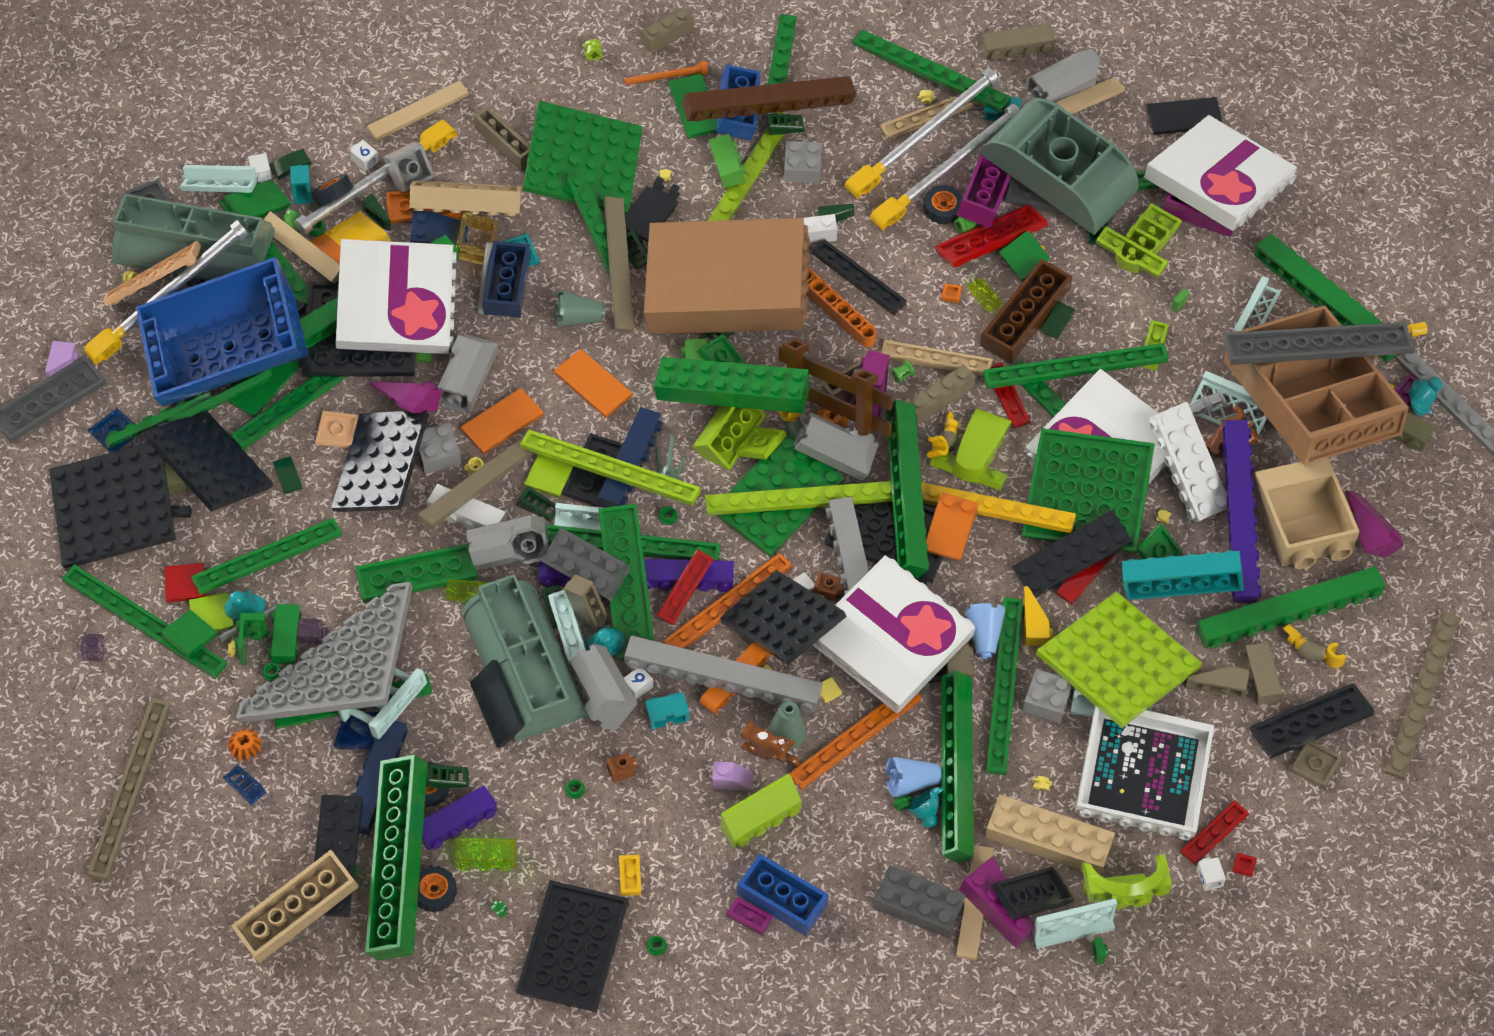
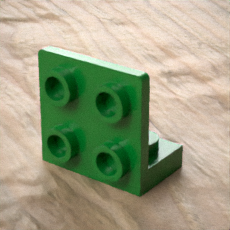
(249, 626)

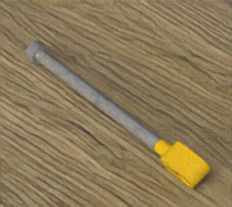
(431, 139)
(870, 177)
(894, 209)
(109, 341)

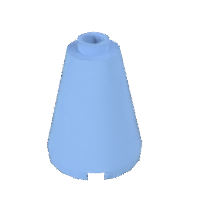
(987, 627)
(911, 775)

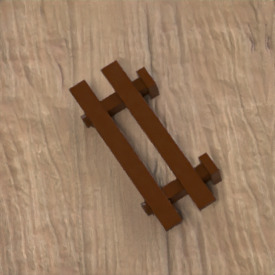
(858, 384)

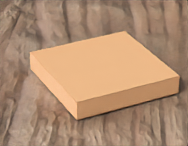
(336, 429)

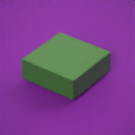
(1180, 300)

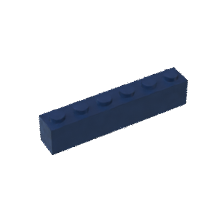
(633, 451)
(381, 749)

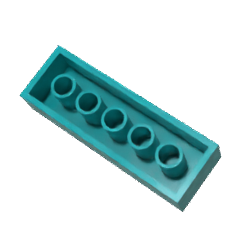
(1183, 575)

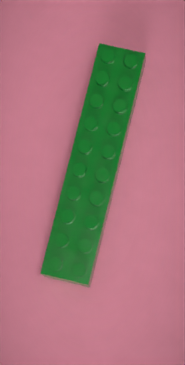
(396, 858)

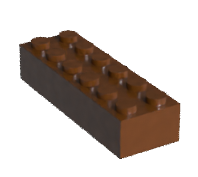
(1026, 311)

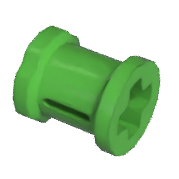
(902, 372)

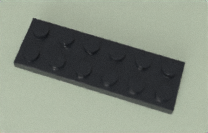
(1072, 554)
(1312, 720)
(340, 833)

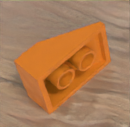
(951, 526)

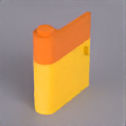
(354, 228)

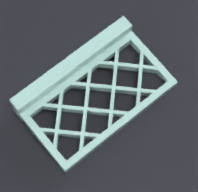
(1233, 391)
(1074, 923)

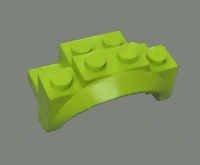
(1127, 889)

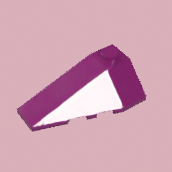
(411, 395)
(1375, 533)

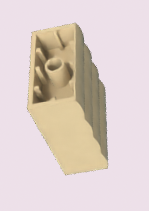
(1305, 513)

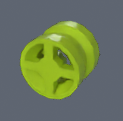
(593, 49)

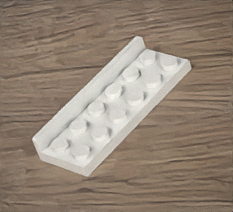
(1189, 462)

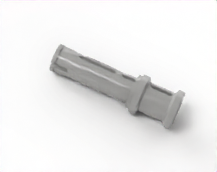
(1208, 403)

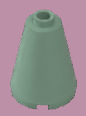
(576, 310)
(789, 723)

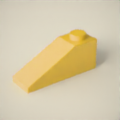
(1035, 621)

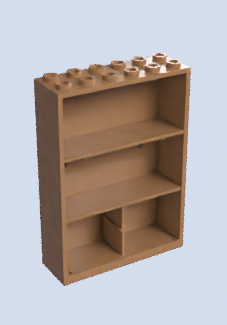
(727, 276)
(1322, 403)

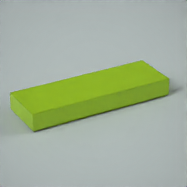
(1156, 335)

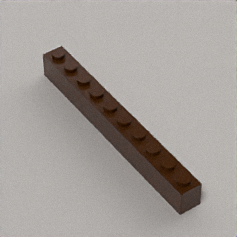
(768, 98)

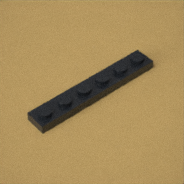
(859, 277)

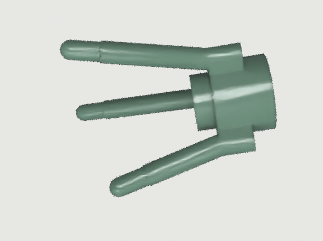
(669, 470)

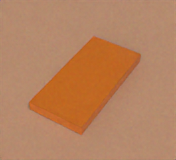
(399, 210)
(593, 383)
(502, 421)

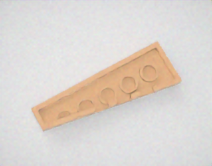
(186, 256)

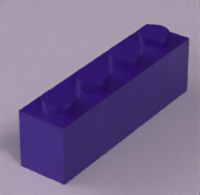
(457, 817)

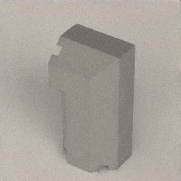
(1065, 77)
(466, 372)
(836, 446)
(509, 542)
(604, 687)

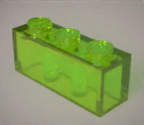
(485, 853)

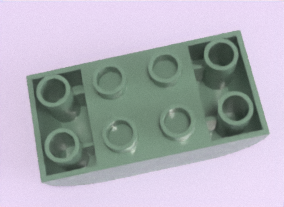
(1064, 163)

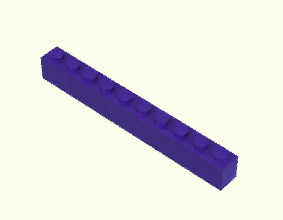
(1241, 505)
(660, 574)

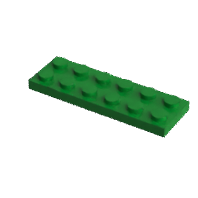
(422, 570)

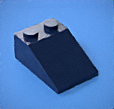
(430, 225)

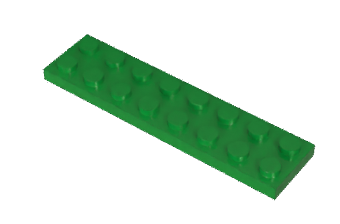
(631, 603)

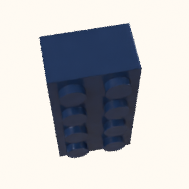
(507, 279)

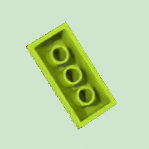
(726, 433)
(760, 811)

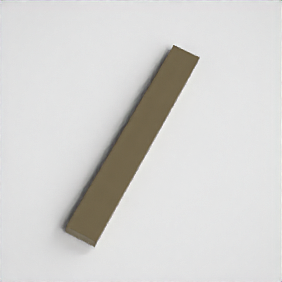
(619, 264)
(474, 485)

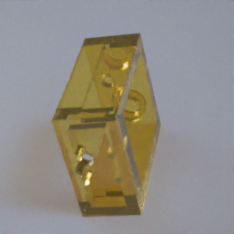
(466, 250)

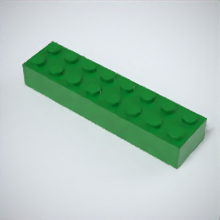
(732, 384)

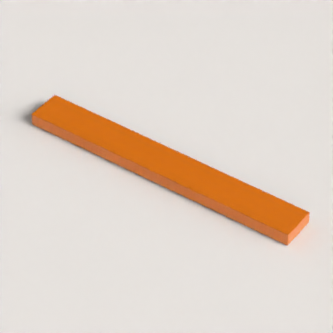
(711, 615)
(847, 743)

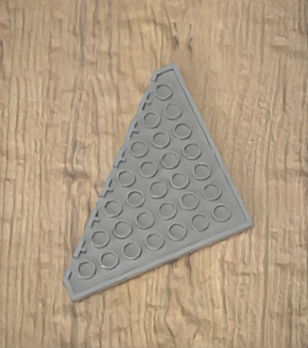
(344, 671)

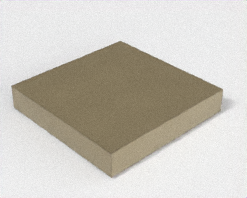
(1316, 764)

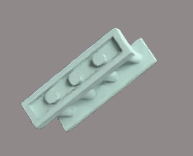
(396, 705)

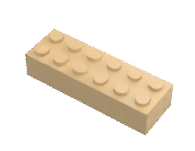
(465, 197)
(1049, 834)
(294, 906)

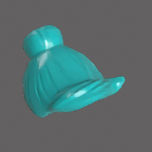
(1423, 394)
(243, 603)
(608, 637)
(926, 807)

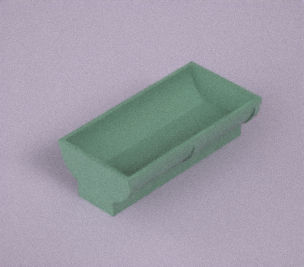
(155, 229)
(514, 629)

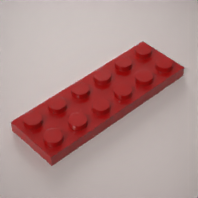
(986, 240)

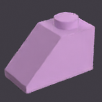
(61, 356)
(731, 777)

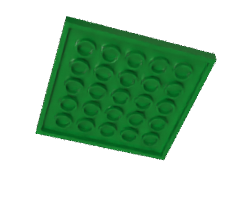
(578, 142)
(1089, 479)

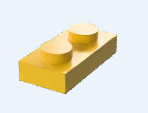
(630, 875)

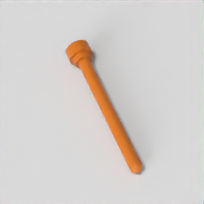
(701, 68)

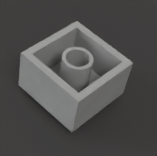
(802, 162)
(407, 165)
(438, 449)
(1047, 696)

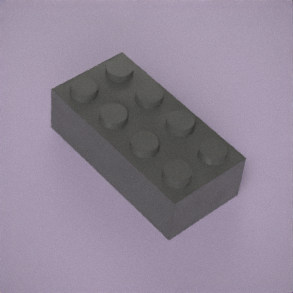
(577, 557)
(919, 901)

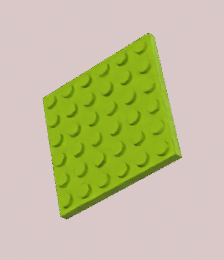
(1119, 659)

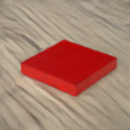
(180, 584)

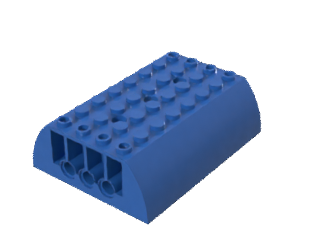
(212, 317)

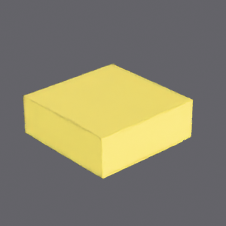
(830, 690)

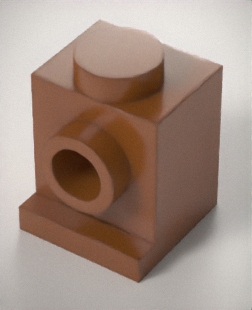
(828, 586)
(620, 772)

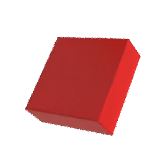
(1244, 865)

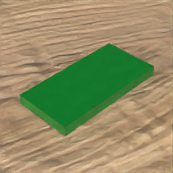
(678, 90)
(258, 398)

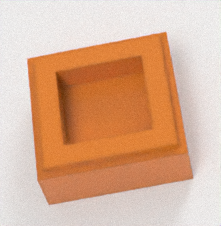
(951, 293)

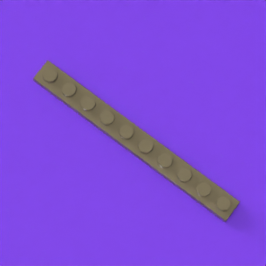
(1422, 695)
(129, 790)

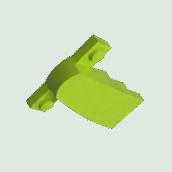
(1142, 241)
(977, 451)

